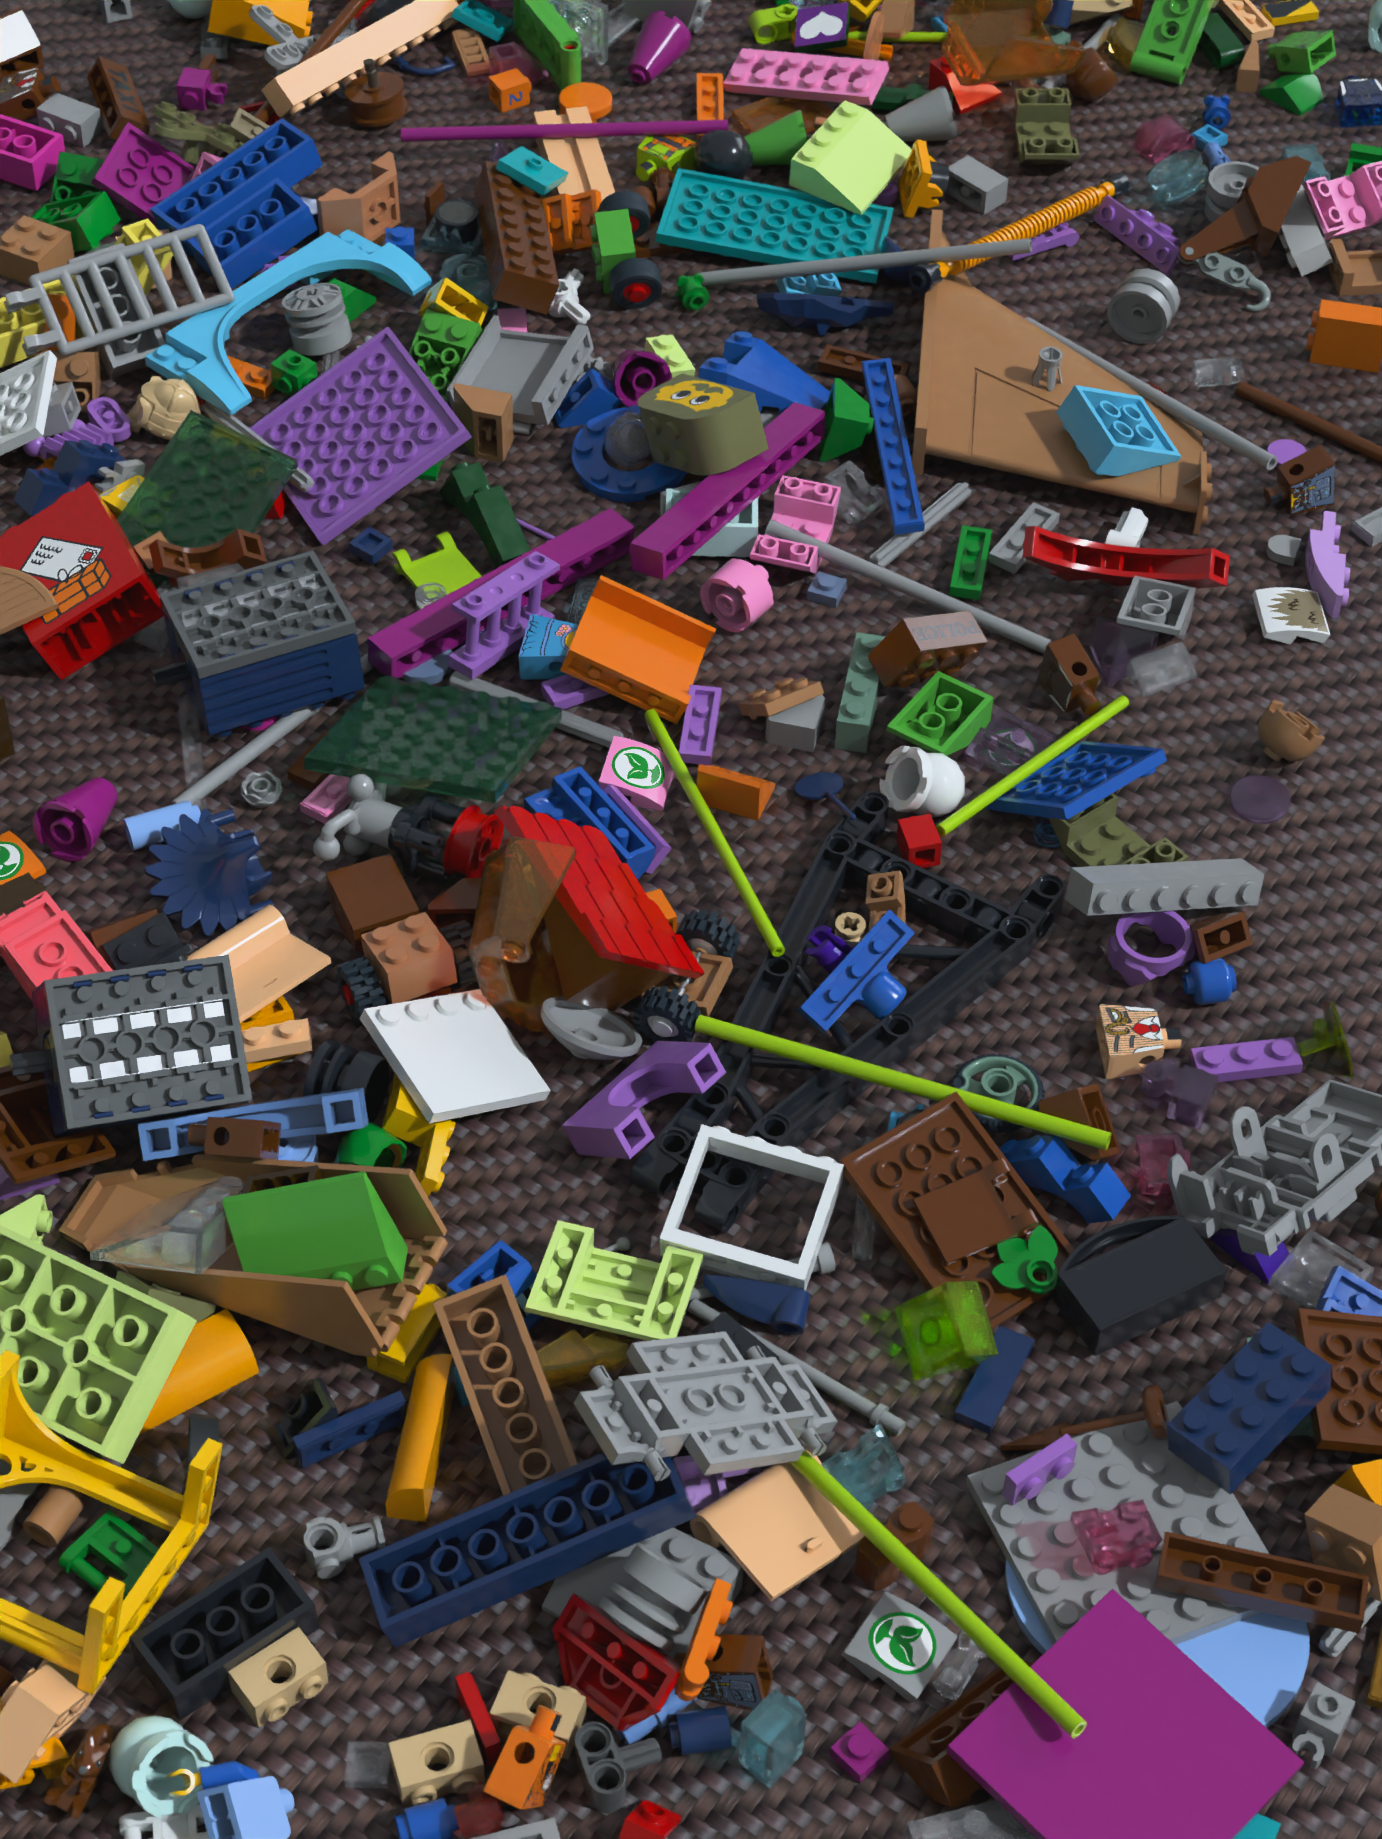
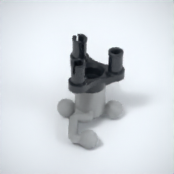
(389, 826)

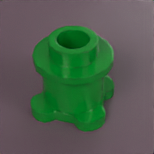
(692, 292)

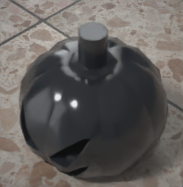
(723, 154)

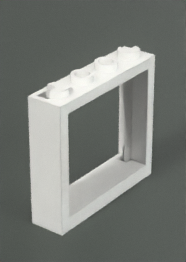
(740, 1261)

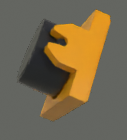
(922, 180)

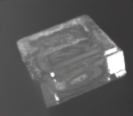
(367, 1765)

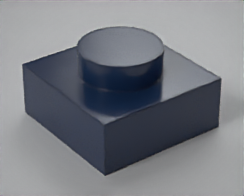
(370, 545)

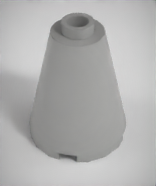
(924, 118)

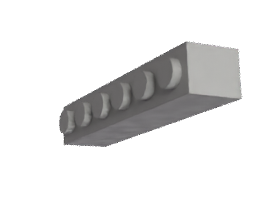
(1164, 886)

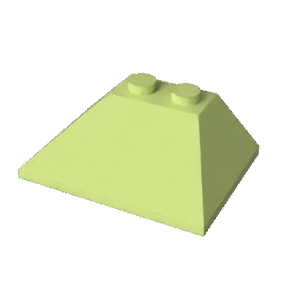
(612, 1288)

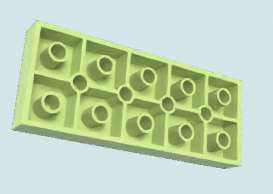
(85, 1345)

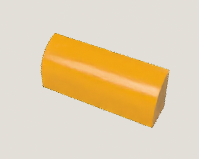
(209, 1363)
(422, 1439)

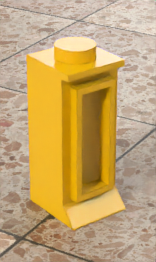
(413, 1338)

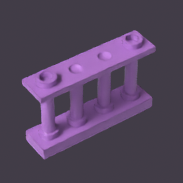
(505, 636)

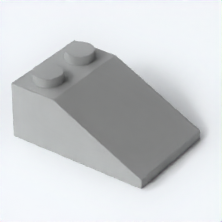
(1157, 606)

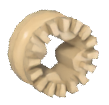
(852, 920)

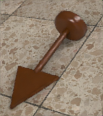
(1153, 1412)

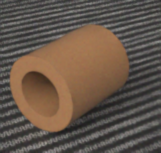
(53, 1515)

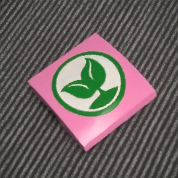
(638, 773)

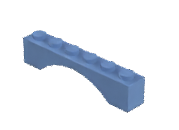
(297, 1116)

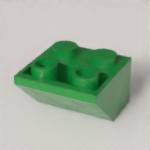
(74, 176)

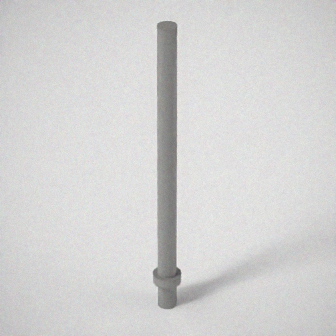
(877, 1413)

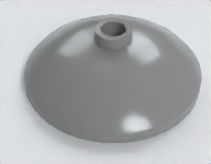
(590, 1030)

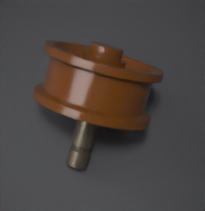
(376, 97)

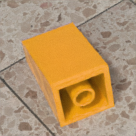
(233, 18)

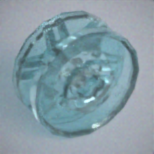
(1178, 176)

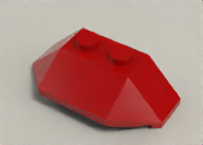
(614, 1670)

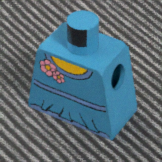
(544, 647)

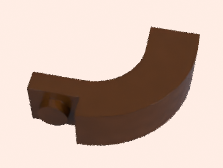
(179, 561)

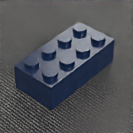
(1249, 1407)

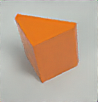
(733, 791)

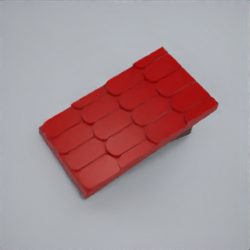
(601, 923)

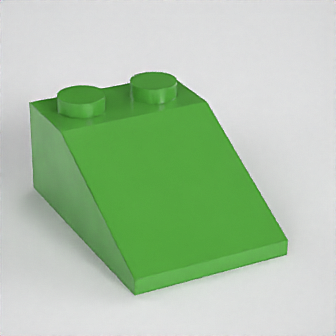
(943, 715)

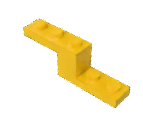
(408, 1123)

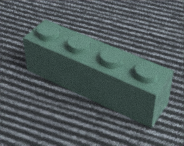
(859, 697)

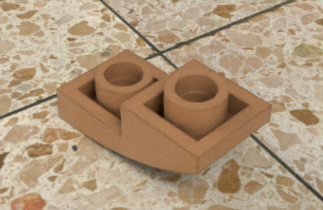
(884, 893)

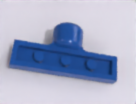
(862, 977)

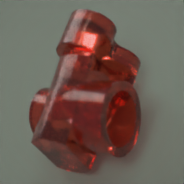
(480, 1814)

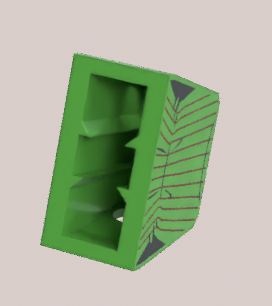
(1303, 51)

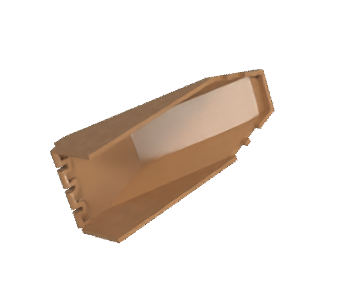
(310, 1307)

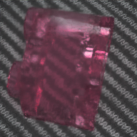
(1161, 137)
(1154, 1160)
(1117, 1536)

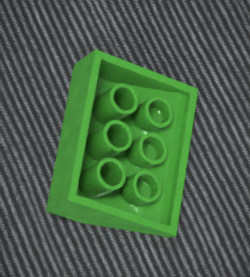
(319, 1231)

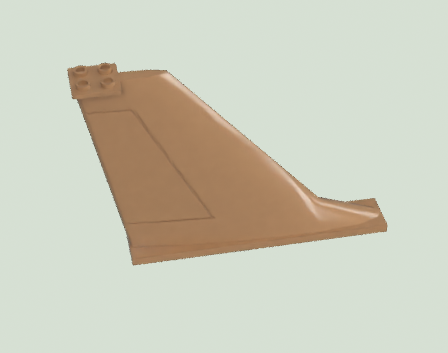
(984, 411)

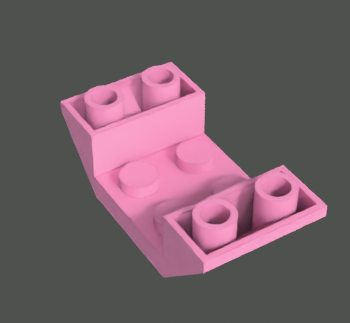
(1347, 202)
(806, 508)

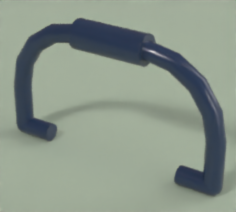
(402, 64)

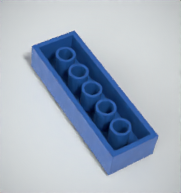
(274, 153)

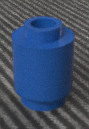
(427, 1821)

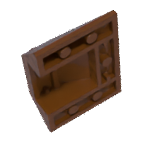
(27, 1135)

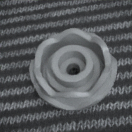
(261, 789)

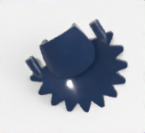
(208, 872)

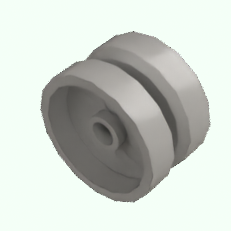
(1226, 186)
(1143, 306)

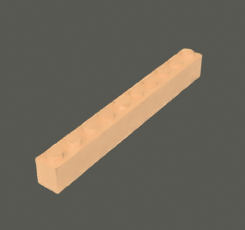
(345, 59)

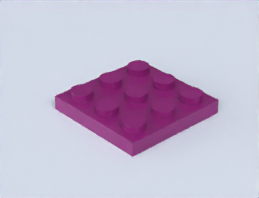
(141, 172)

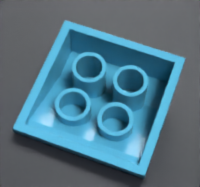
(1115, 431)

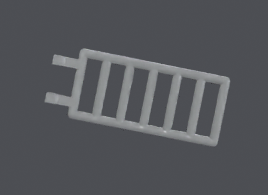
(37, 293)

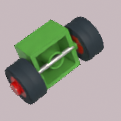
(629, 279)

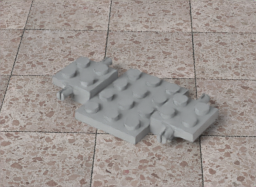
(710, 1401)

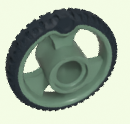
(1000, 1084)

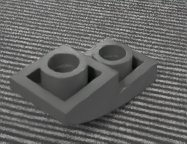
(213, 43)

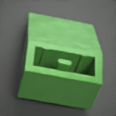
(443, 346)

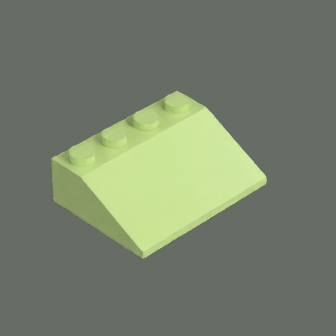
(849, 159)

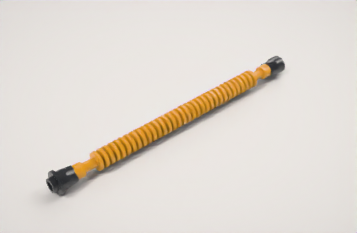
(924, 277)

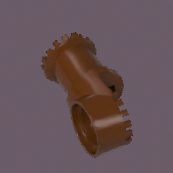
(663, 181)

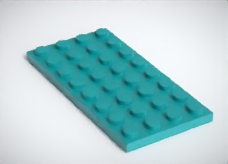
(767, 223)

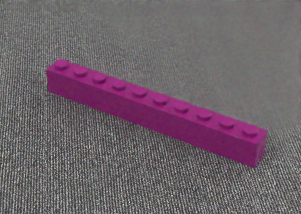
(725, 494)
(440, 628)

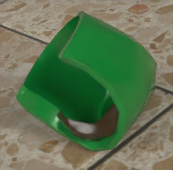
(371, 1148)

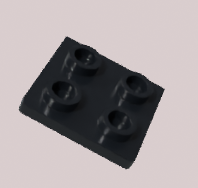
(146, 945)

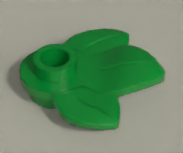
(1024, 1258)

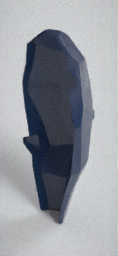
(821, 310)

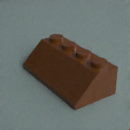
(924, 1749)

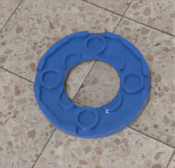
(608, 481)

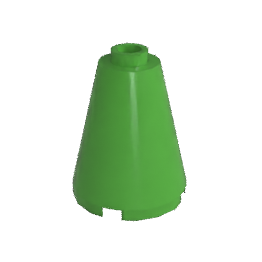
(778, 141)

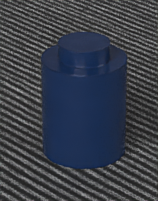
(700, 1731)

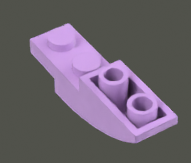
(1327, 566)

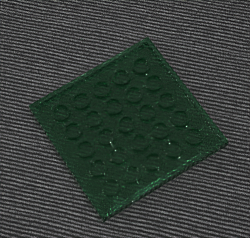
(435, 739)

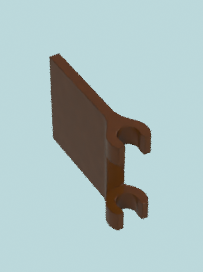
(970, 1214)

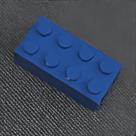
(256, 231)

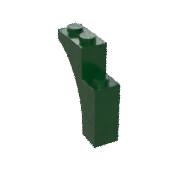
(487, 511)

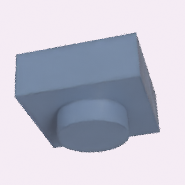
(826, 589)

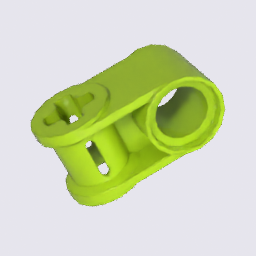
(773, 24)

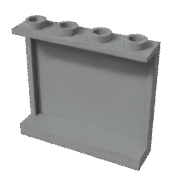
(528, 366)

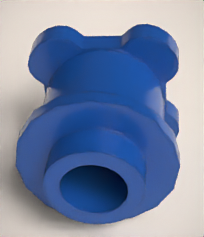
(1216, 111)

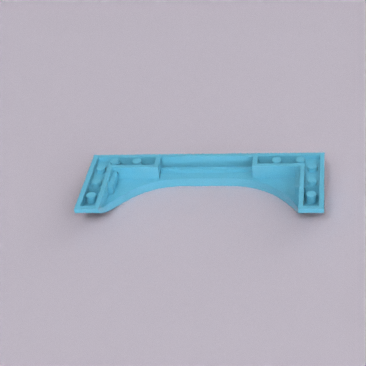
(196, 346)

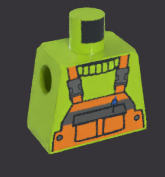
(665, 151)

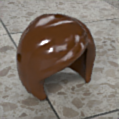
(1092, 77)

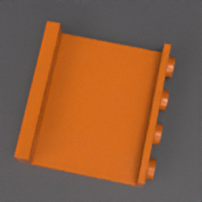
(637, 649)

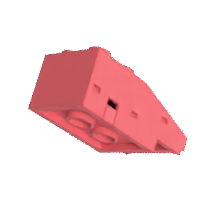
(45, 944)

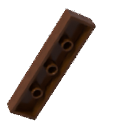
(1262, 1582)

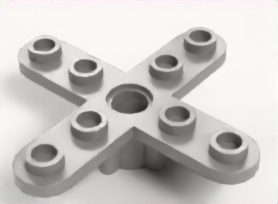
(290, 48)

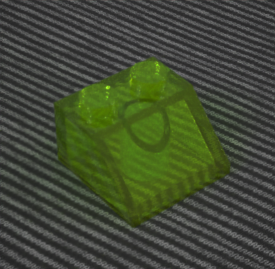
(946, 1329)

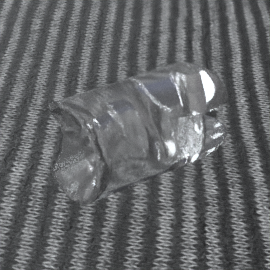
(1217, 371)

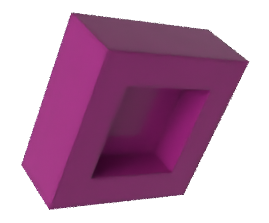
(859, 1752)

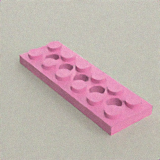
(866, 73)

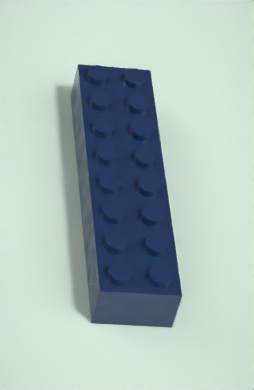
(519, 1543)

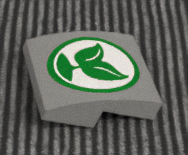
(899, 1645)

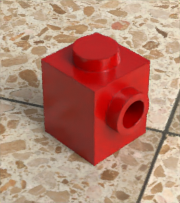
(920, 835)

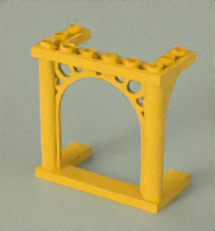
(56, 1462)

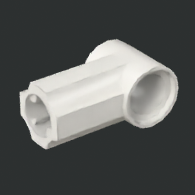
(1129, 529)

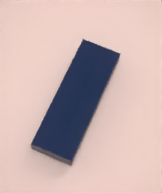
(994, 1380)
(349, 1429)

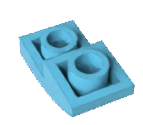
(814, 284)

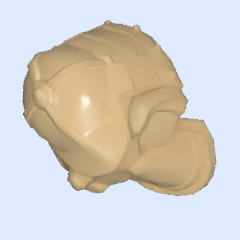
(163, 406)

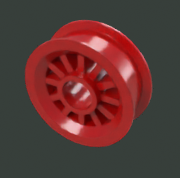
(471, 841)

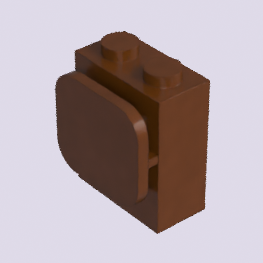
(369, 897)

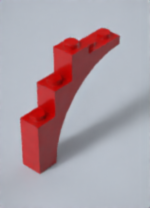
(1087, 560)

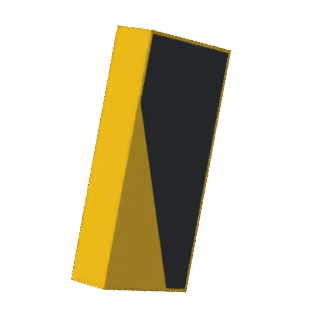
(1290, 12)

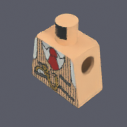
(1131, 1039)

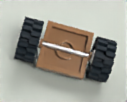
(673, 1005)

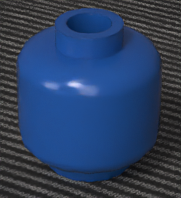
(1209, 982)

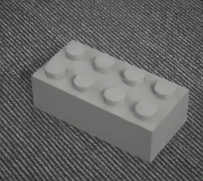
(127, 352)

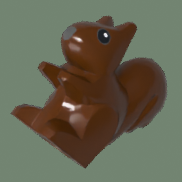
(80, 1773)

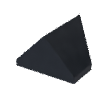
(309, 1410)

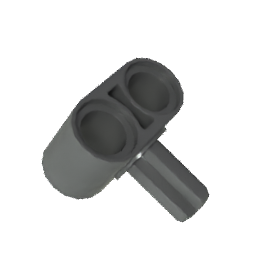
(609, 1764)

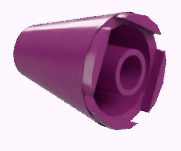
(658, 46)
(637, 374)
(75, 819)

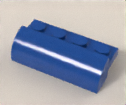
(583, 802)

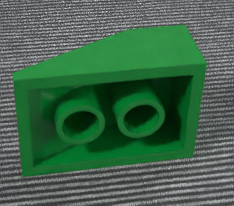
(85, 216)

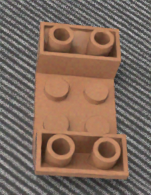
(368, 209)

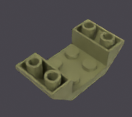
(1043, 127)
(1102, 839)

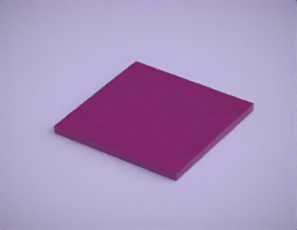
(1158, 1750)

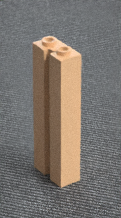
(576, 155)

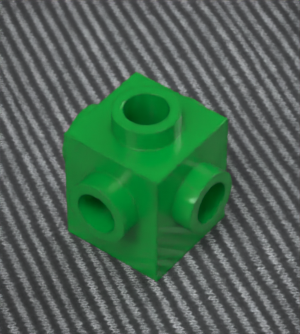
(292, 372)

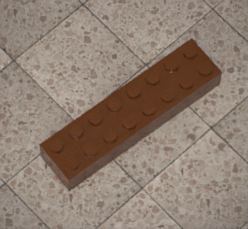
(515, 241)

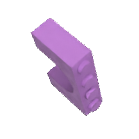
(612, 1119)

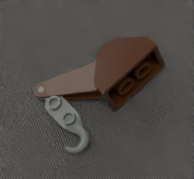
(1250, 222)

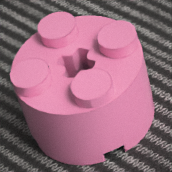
(737, 594)

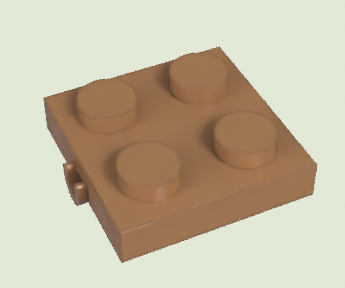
(784, 696)

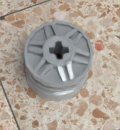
(317, 319)
(653, 1598)

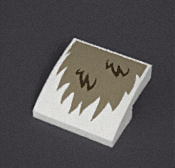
(1290, 613)

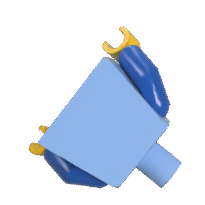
(239, 1801)

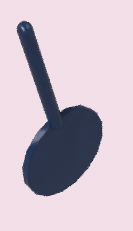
(822, 786)

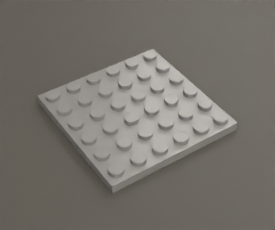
(1113, 1469)

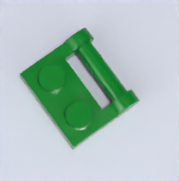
(116, 1546)

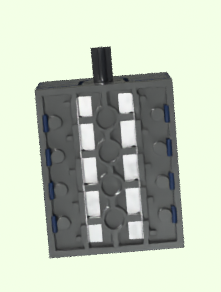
(261, 644)
(138, 1044)

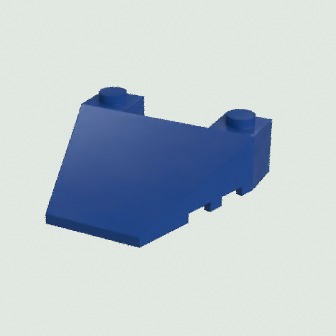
(759, 368)

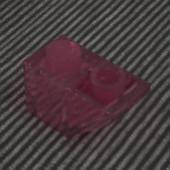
(512, 56)

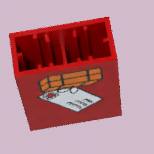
(92, 574)

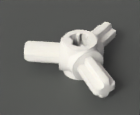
(567, 301)

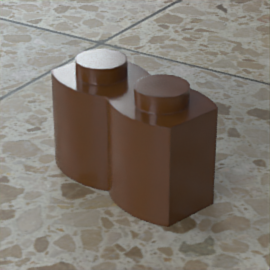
(912, 1528)

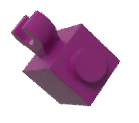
(196, 90)

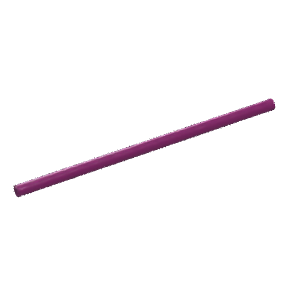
(561, 130)

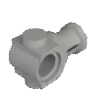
(343, 1543)

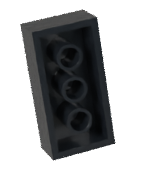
(218, 1628)

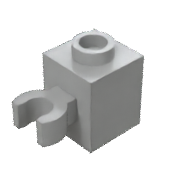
(1322, 1723)

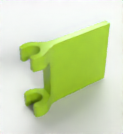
(443, 567)

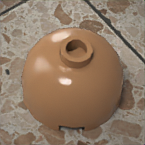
(1287, 733)

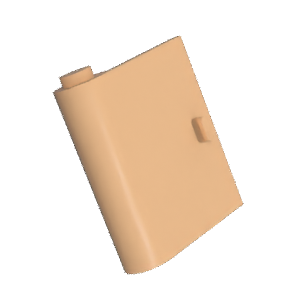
(264, 959)
(771, 1526)

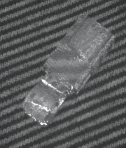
(958, 1668)

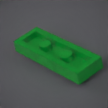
(970, 562)

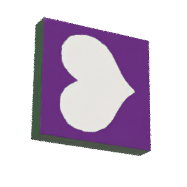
(822, 27)

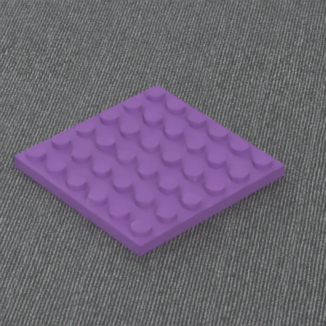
(361, 433)

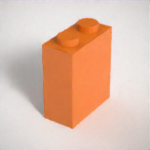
(1346, 336)

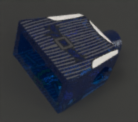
(1359, 102)

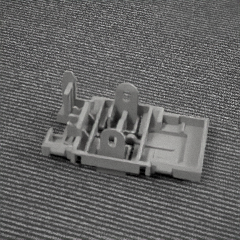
(1248, 1189)

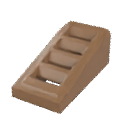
(470, 49)
(1249, 70)

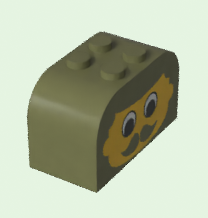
(701, 425)

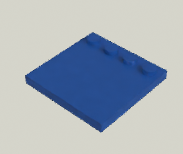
(1079, 779)

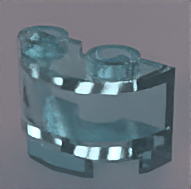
(869, 1468)

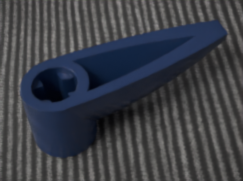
(766, 1302)

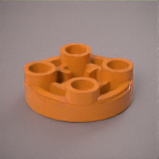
(593, 95)

